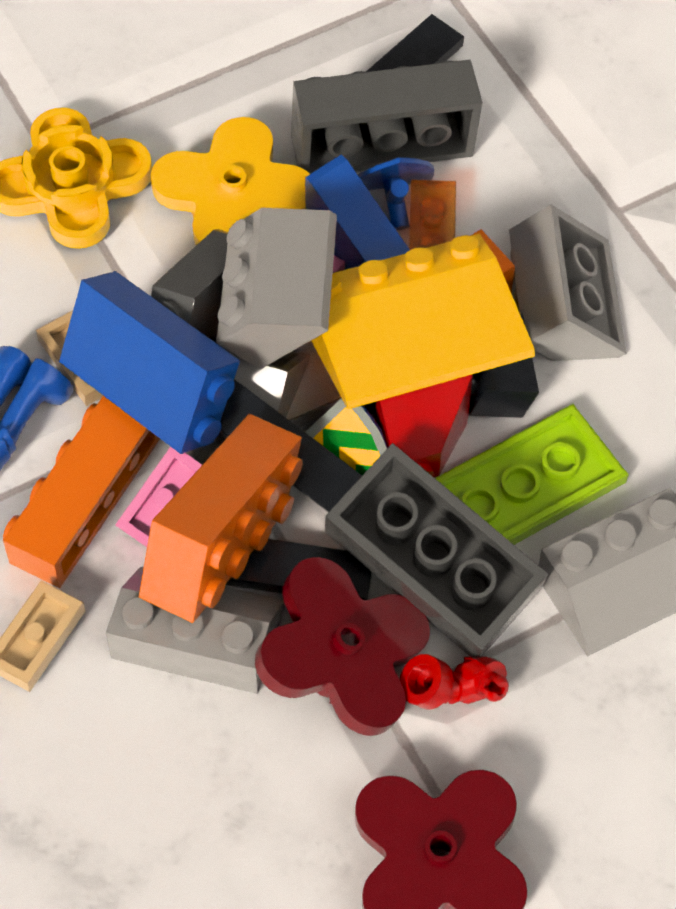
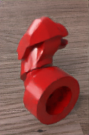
(431, 682)

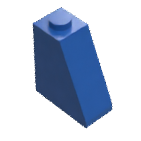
(361, 225)

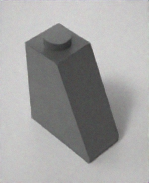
(195, 284)

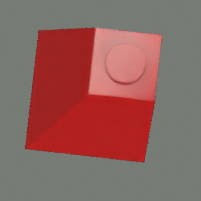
(427, 421)

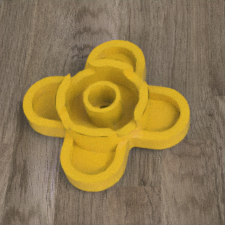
(72, 177)
(229, 179)

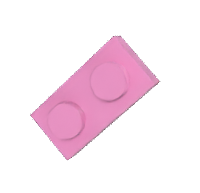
(156, 492)

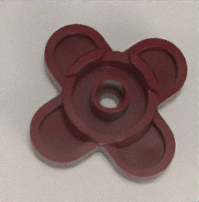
(342, 646)
(463, 820)

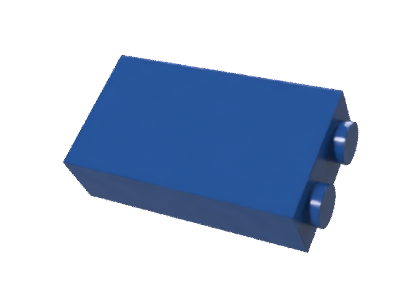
(149, 361)

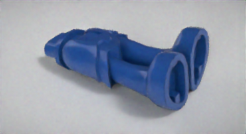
(38, 384)

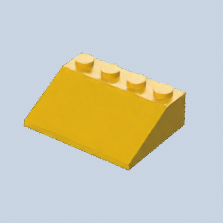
(420, 321)

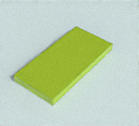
(537, 475)

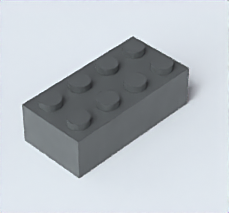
(386, 115)
(434, 551)

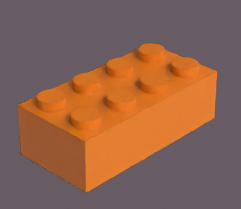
(220, 518)

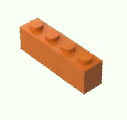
(78, 493)

